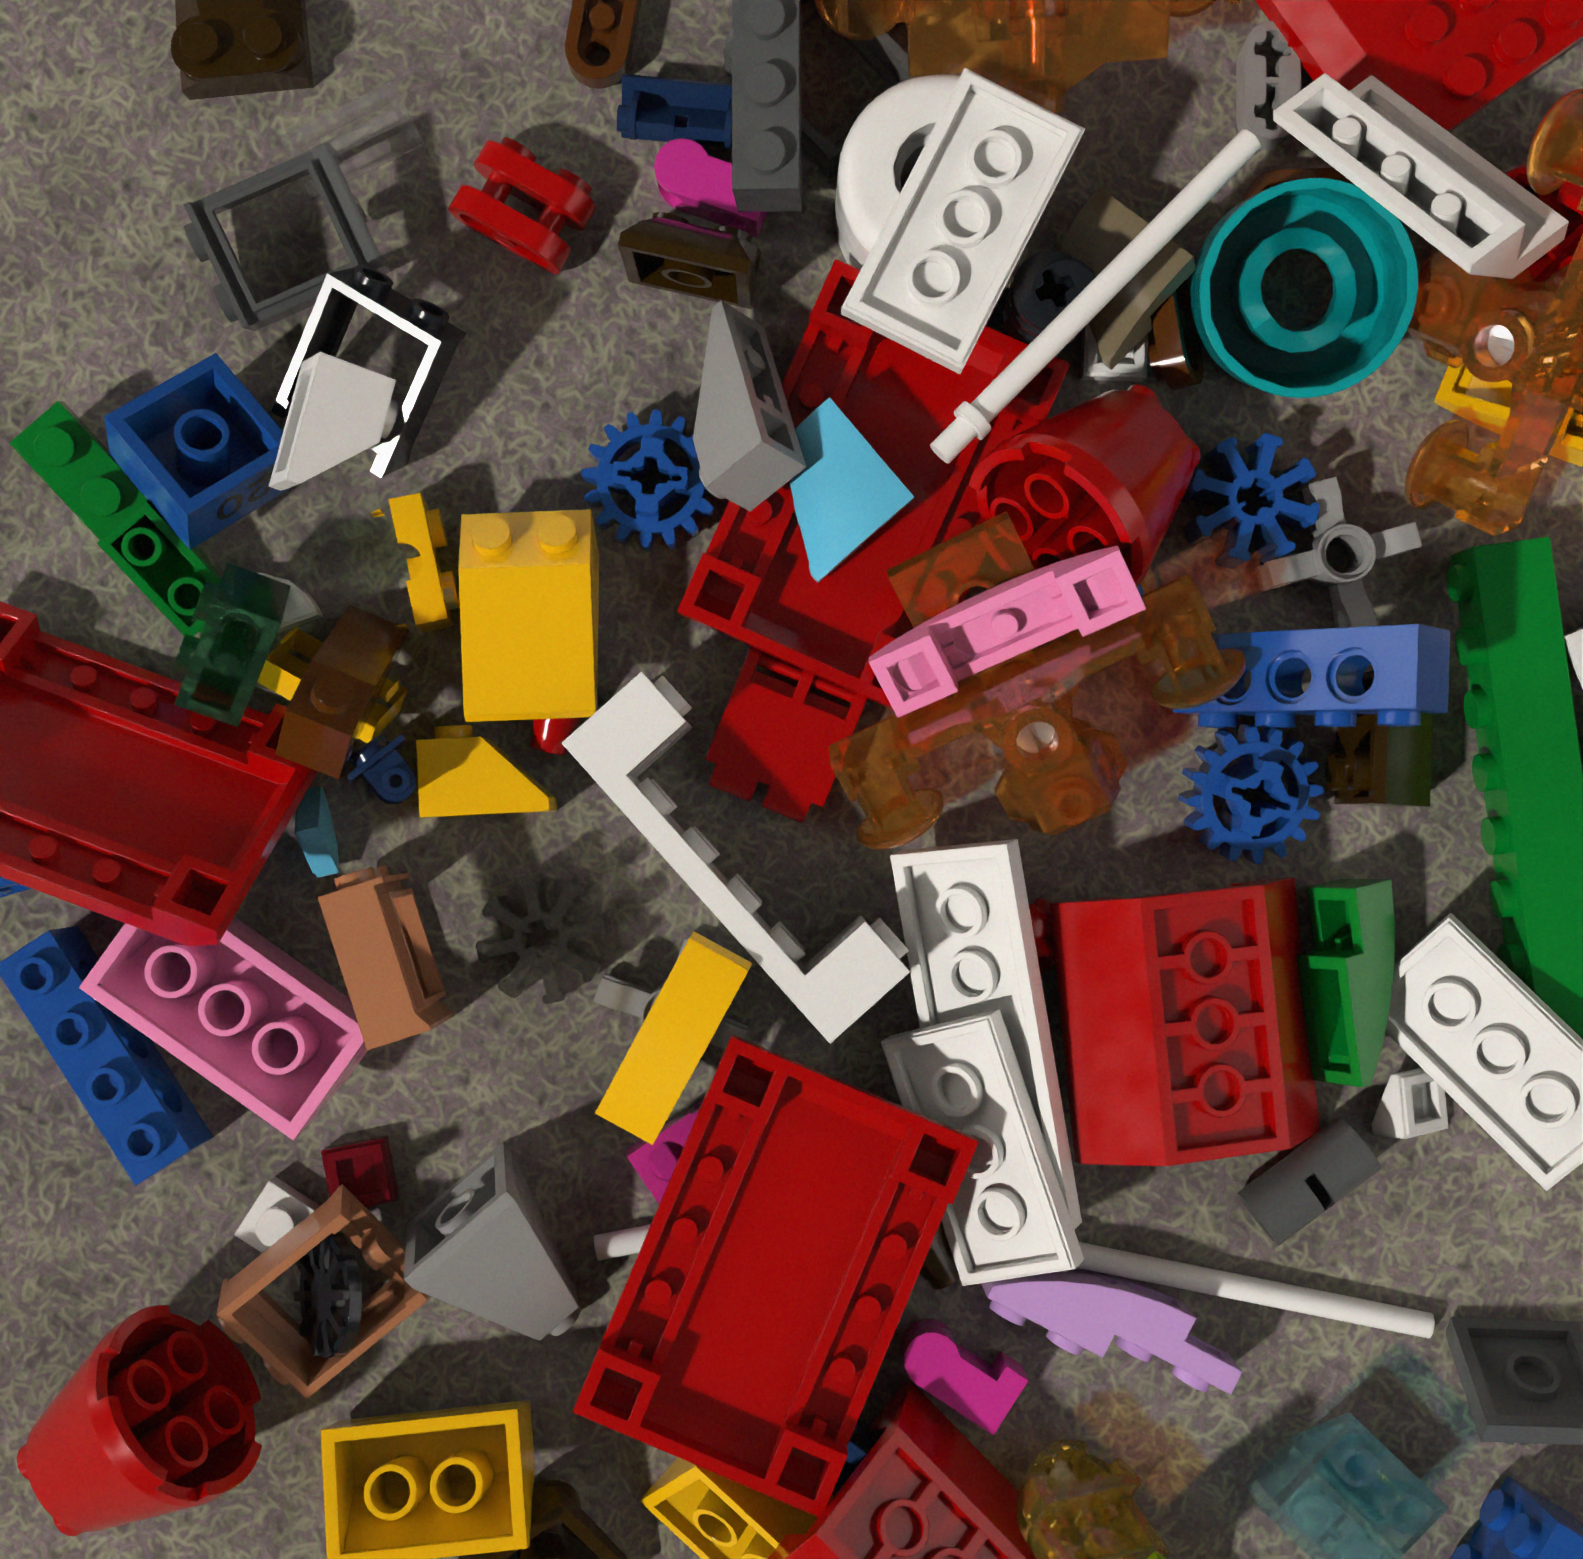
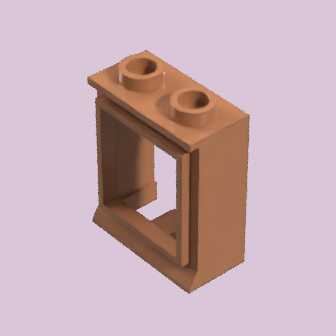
(384, 956)
(255, 1318)

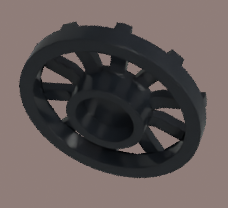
(330, 1297)

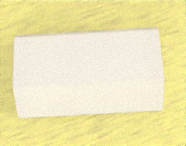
(1423, 176)

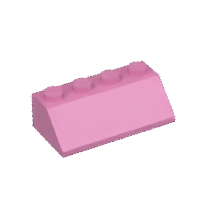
(236, 1017)

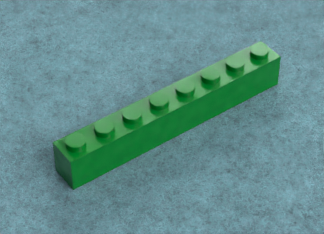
(1525, 761)

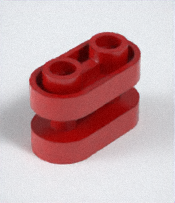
(513, 171)

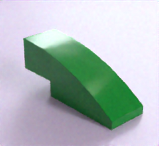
(1348, 978)

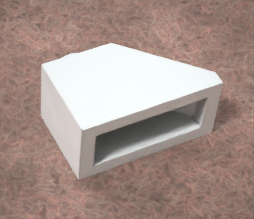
(331, 418)

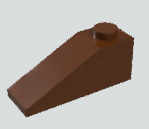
(339, 691)

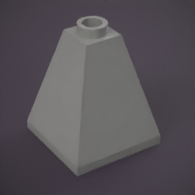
(492, 1252)

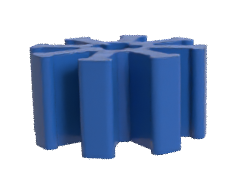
(1274, 510)

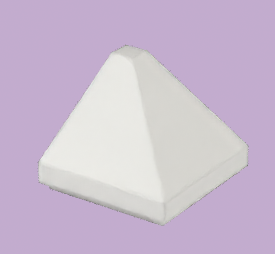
(1410, 1106)

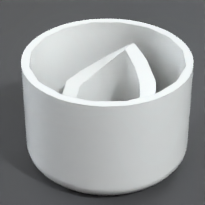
(879, 156)

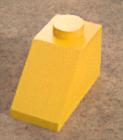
(473, 777)

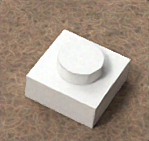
(274, 1215)

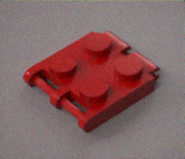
(780, 736)

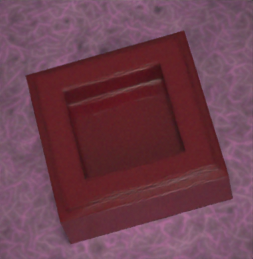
(363, 1169)

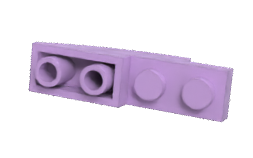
(1091, 1307)

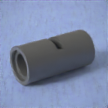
(1309, 1180)

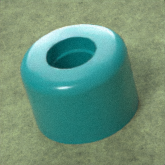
(1370, 301)

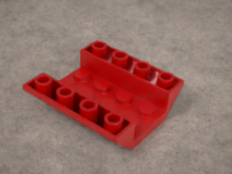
(1184, 1024)
(916, 1496)

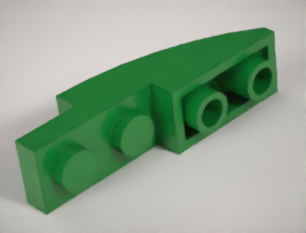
(117, 513)

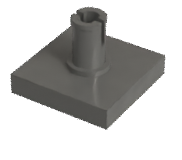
(1521, 1378)

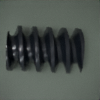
(1041, 292)

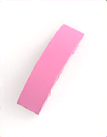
(1004, 622)

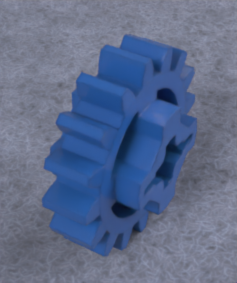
(622, 477)
(1246, 817)

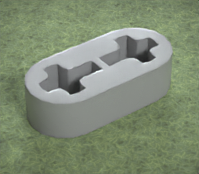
(1254, 85)

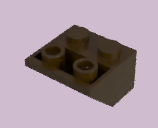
(1381, 762)

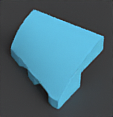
(842, 491)

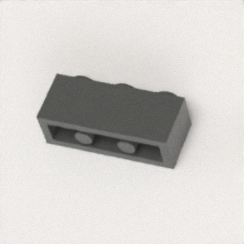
(767, 105)

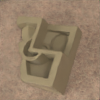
(1096, 238)

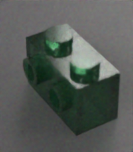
(233, 644)

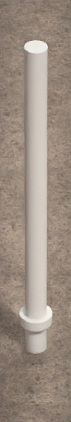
(974, 418)
(1257, 1290)

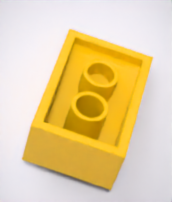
(529, 615)

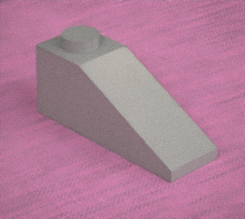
(742, 415)

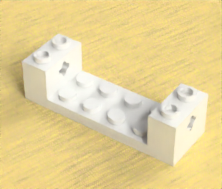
(619, 747)

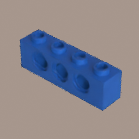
(1407, 682)
(103, 1056)

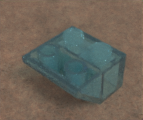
(1344, 1494)

